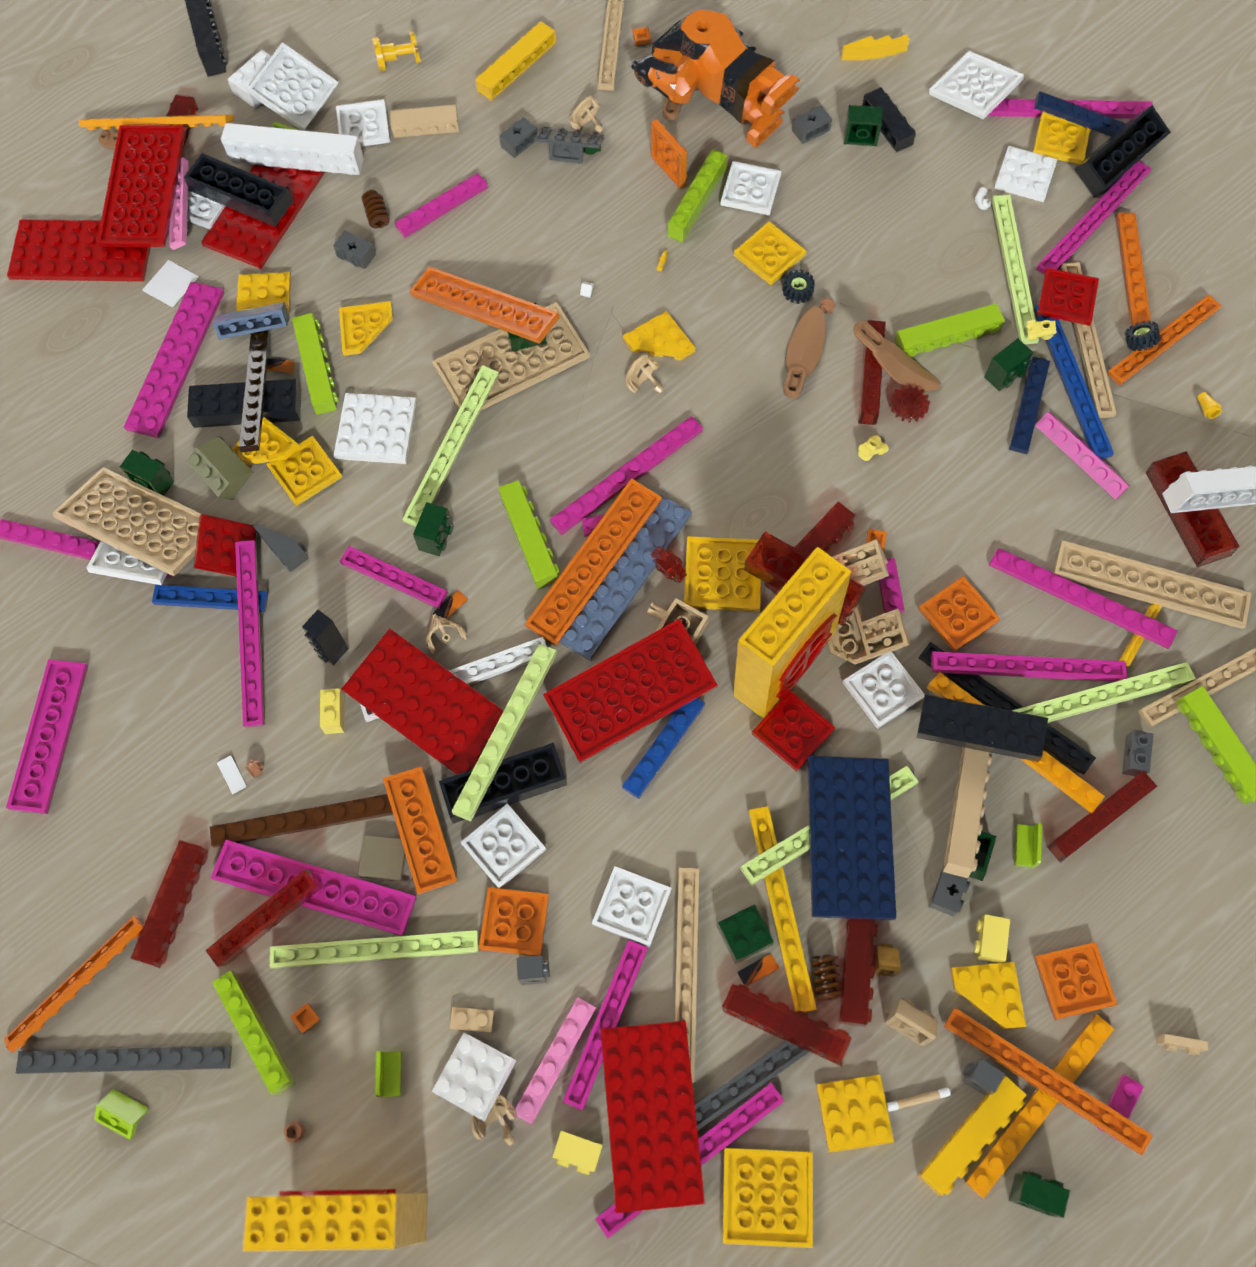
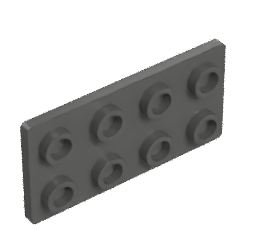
(566, 144)

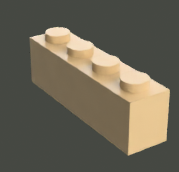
(424, 121)

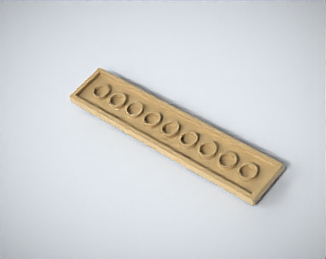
(1153, 584)

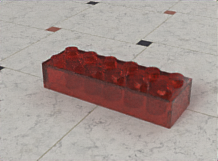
(1201, 531)
(778, 561)

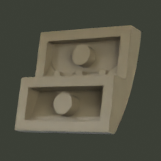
(382, 858)

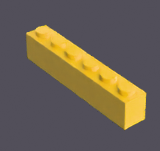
(515, 60)
(971, 1136)

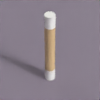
(918, 1099)

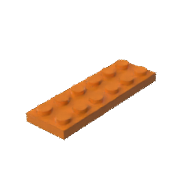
(419, 830)

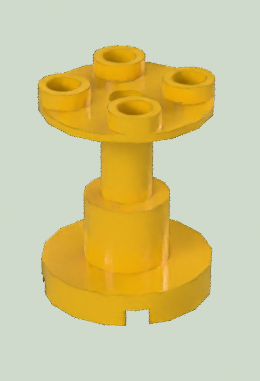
(390, 52)

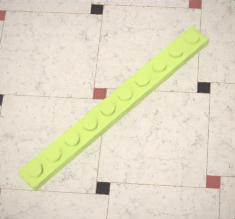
(1014, 265)
(451, 444)
(1112, 693)
(504, 733)
(800, 843)
(374, 949)

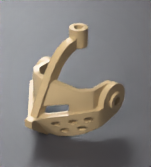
(577, 121)
(634, 382)
(438, 623)
(497, 1112)

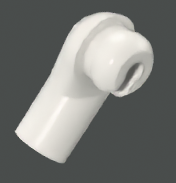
(980, 200)

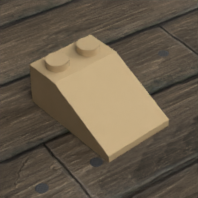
(913, 1023)

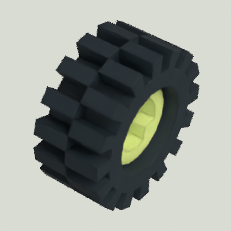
(801, 293)
(1142, 336)

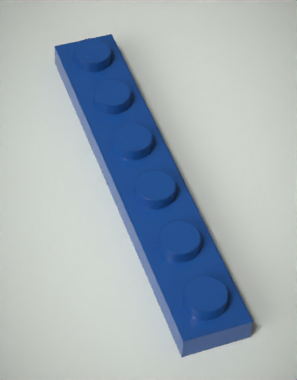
(201, 597)
(662, 748)

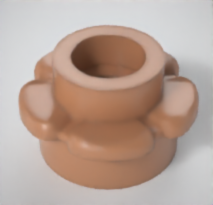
(827, 305)
(254, 768)
(288, 1132)

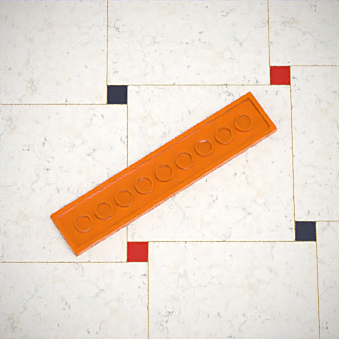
(485, 304)
(593, 562)

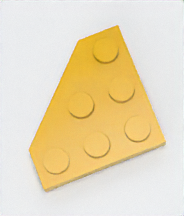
(362, 325)
(660, 338)
(273, 446)
(992, 991)

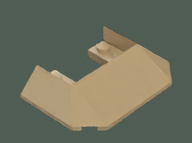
(873, 637)

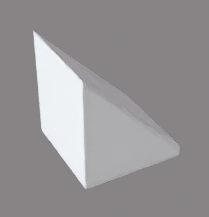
(586, 289)

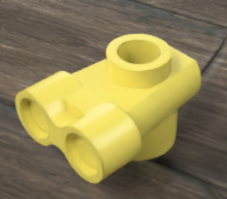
(1043, 329)
(872, 447)

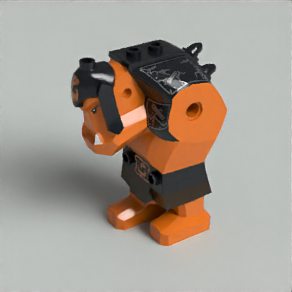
(711, 57)

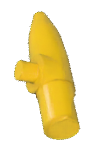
(662, 260)

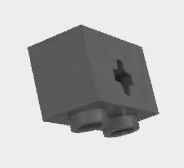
(811, 124)
(518, 137)
(354, 249)
(1137, 753)
(942, 900)
(532, 970)
(982, 1076)

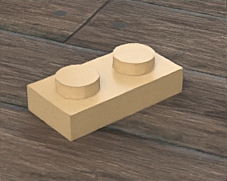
(472, 1020)
(1174, 1043)

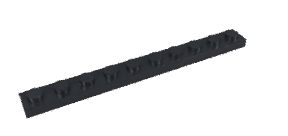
(993, 697)

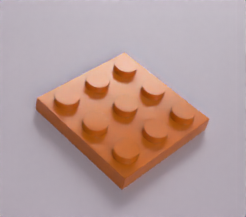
(668, 154)
(959, 614)
(514, 922)
(1075, 981)

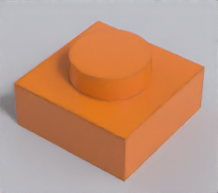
(641, 36)
(876, 534)
(305, 1018)

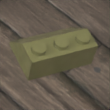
(220, 467)

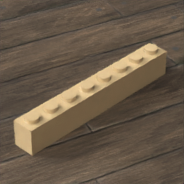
(966, 812)

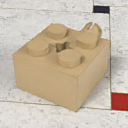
(694, 619)

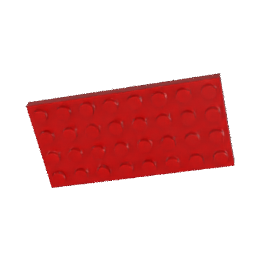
(141, 186)
(250, 238)
(71, 253)
(630, 690)
(424, 702)
(651, 1117)

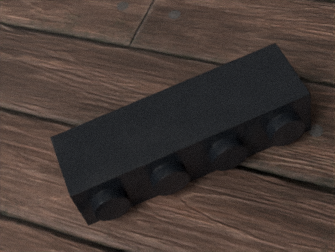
(894, 124)
(324, 638)

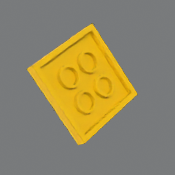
(1061, 139)
(770, 253)
(263, 290)
(305, 471)
(854, 1113)

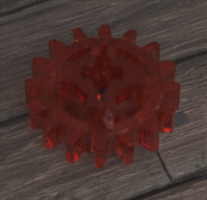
(912, 409)
(668, 564)

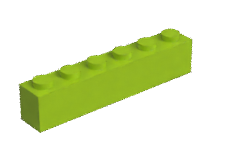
(697, 195)
(950, 330)
(314, 363)
(528, 534)
(1221, 742)
(253, 1033)

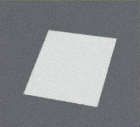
(170, 283)

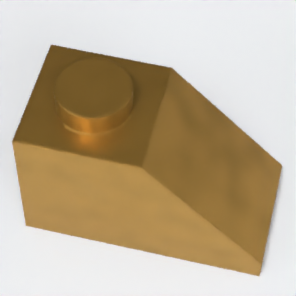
(887, 960)

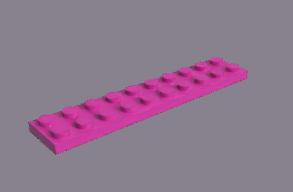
(174, 360)
(340, 896)

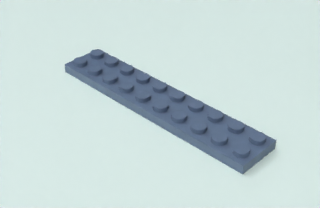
(624, 580)

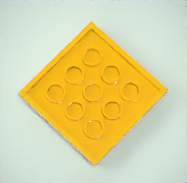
(718, 575)
(768, 1198)

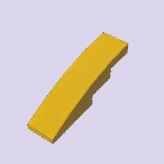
(872, 49)

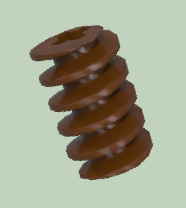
(375, 209)
(826, 977)

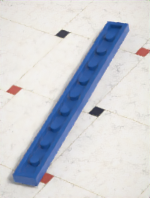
(1077, 391)

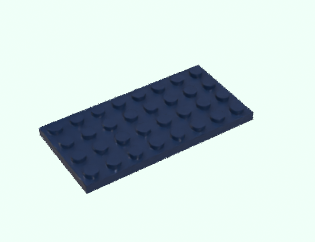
(851, 838)

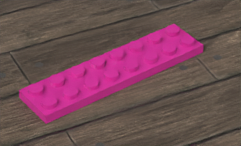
(47, 737)

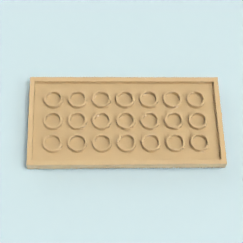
(517, 368)
(133, 520)

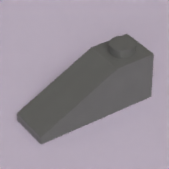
(283, 547)

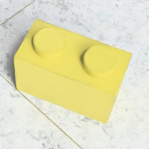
(332, 711)
(992, 938)
(577, 1152)

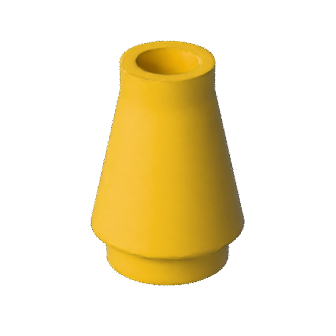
(1209, 406)

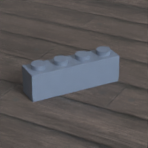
(251, 320)

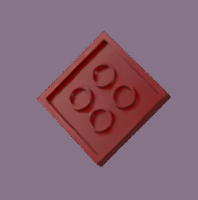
(1068, 296)
(216, 543)
(793, 730)

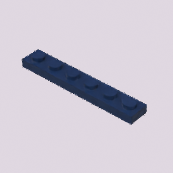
(1077, 114)
(1029, 405)

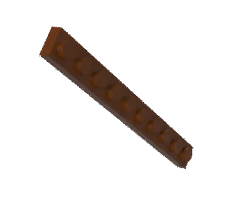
(301, 820)

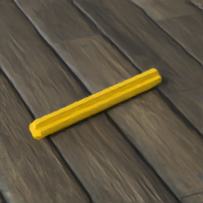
(1136, 640)

